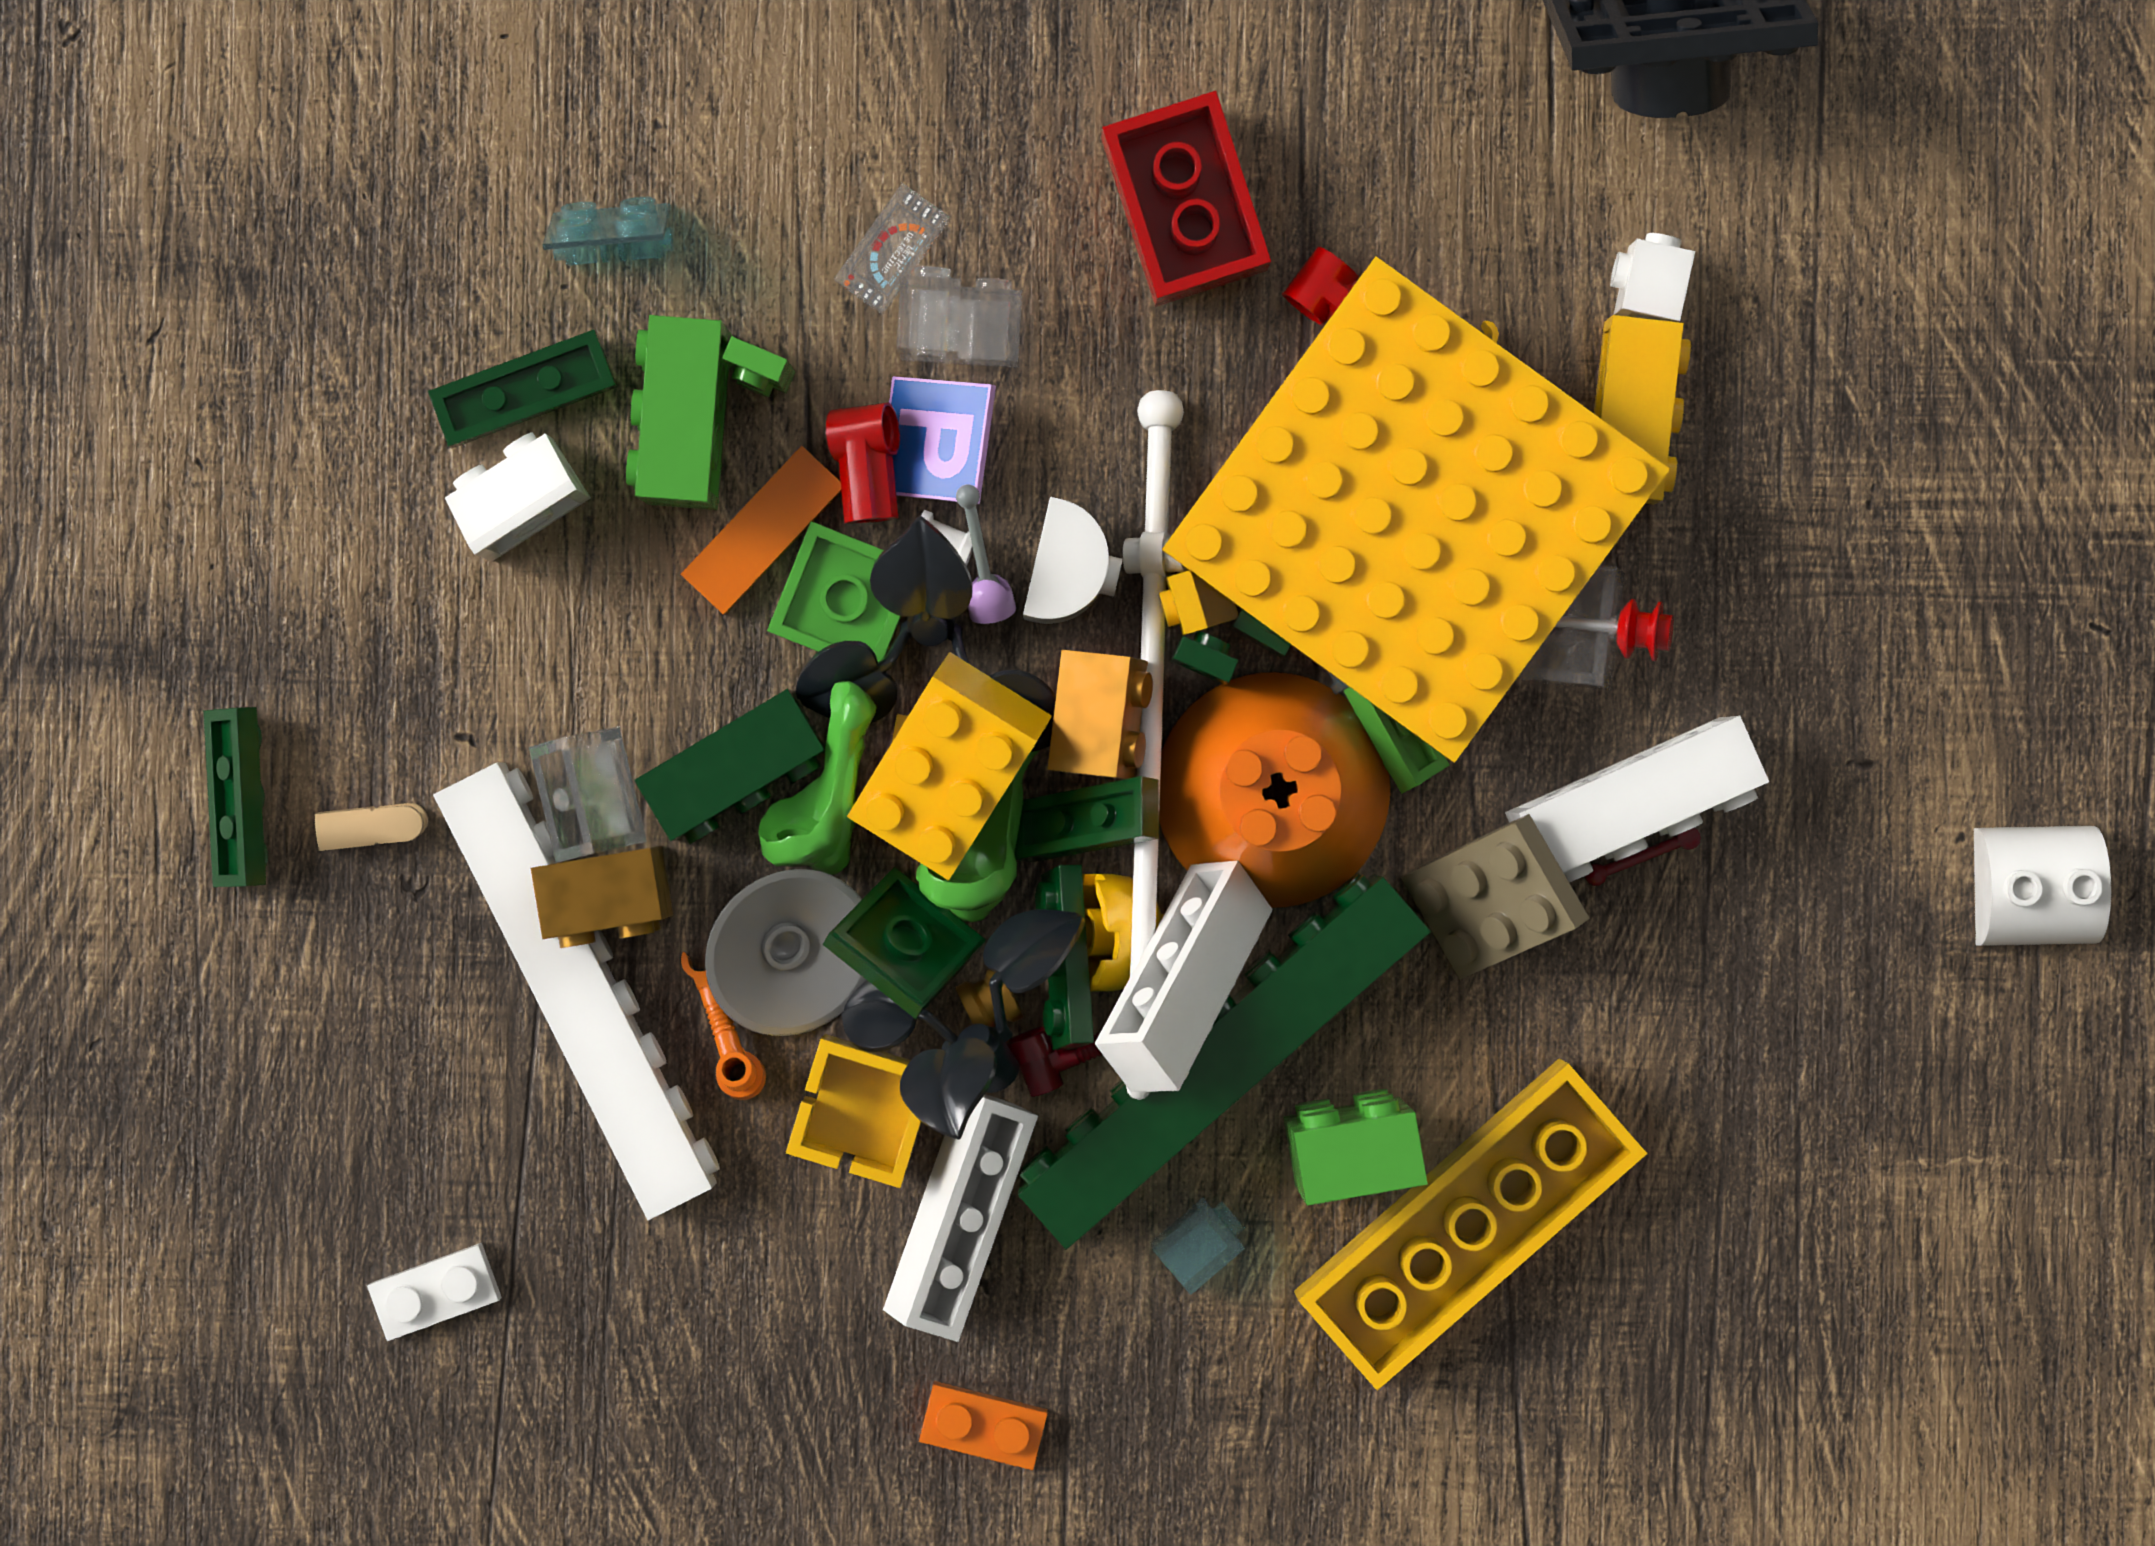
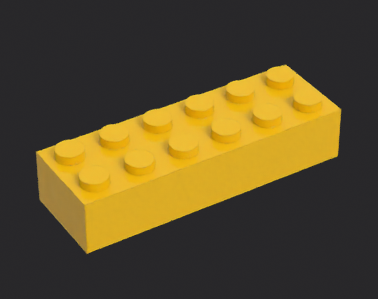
(1470, 1224)

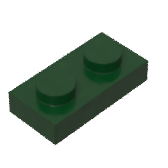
(1206, 657)

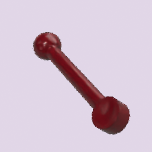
(1687, 840)

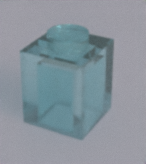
(1199, 1243)

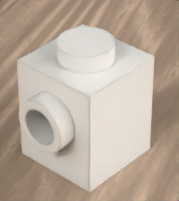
(1652, 278)

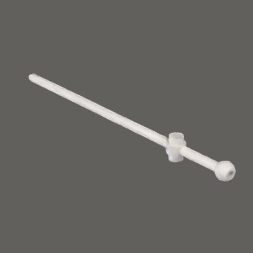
(1159, 414)

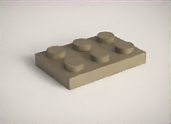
(1495, 897)

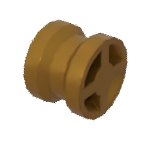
(979, 1005)

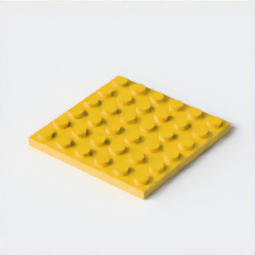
(1415, 509)

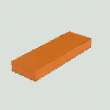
(762, 530)

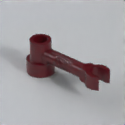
(1042, 1064)

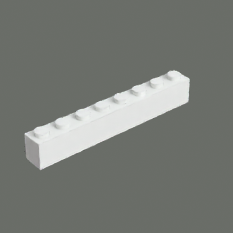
(580, 996)

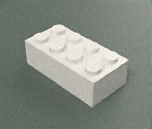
(1647, 794)

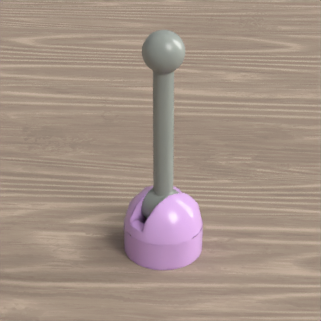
(991, 595)

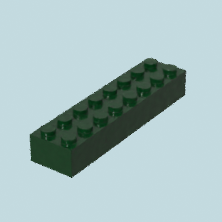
(1253, 1033)

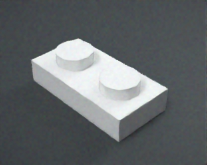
(434, 1291)

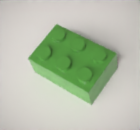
(679, 412)
(1354, 1147)

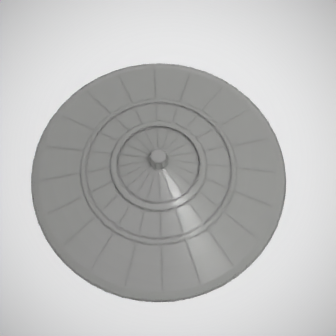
(770, 954)

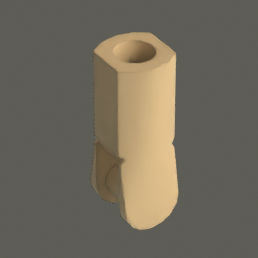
(369, 825)

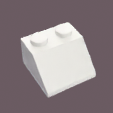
(515, 496)

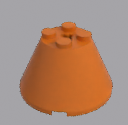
(1224, 758)

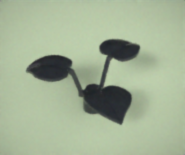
(932, 586)
(950, 1082)

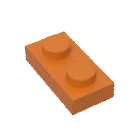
(983, 1425)

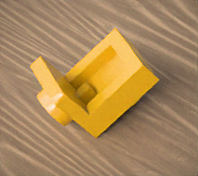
(1194, 603)

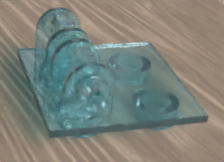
(582, 227)

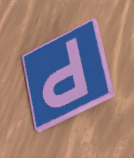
(941, 436)

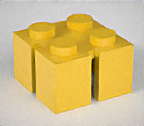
(856, 1113)

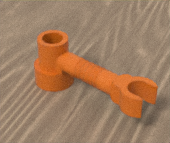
(727, 1043)

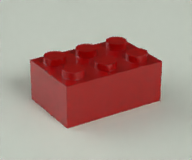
(1185, 198)

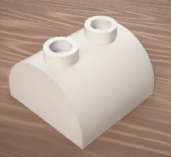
(1069, 565)
(2041, 885)

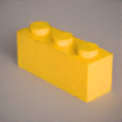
(1639, 386)

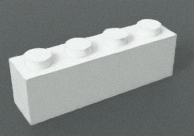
(1184, 977)
(959, 1219)

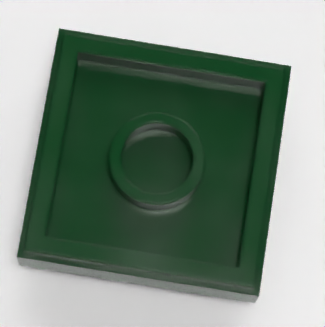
(904, 943)

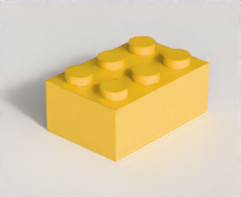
(949, 765)

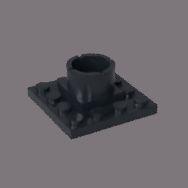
(1675, 52)

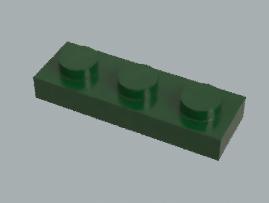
(522, 389)
(235, 797)
(1088, 819)
(1068, 1010)

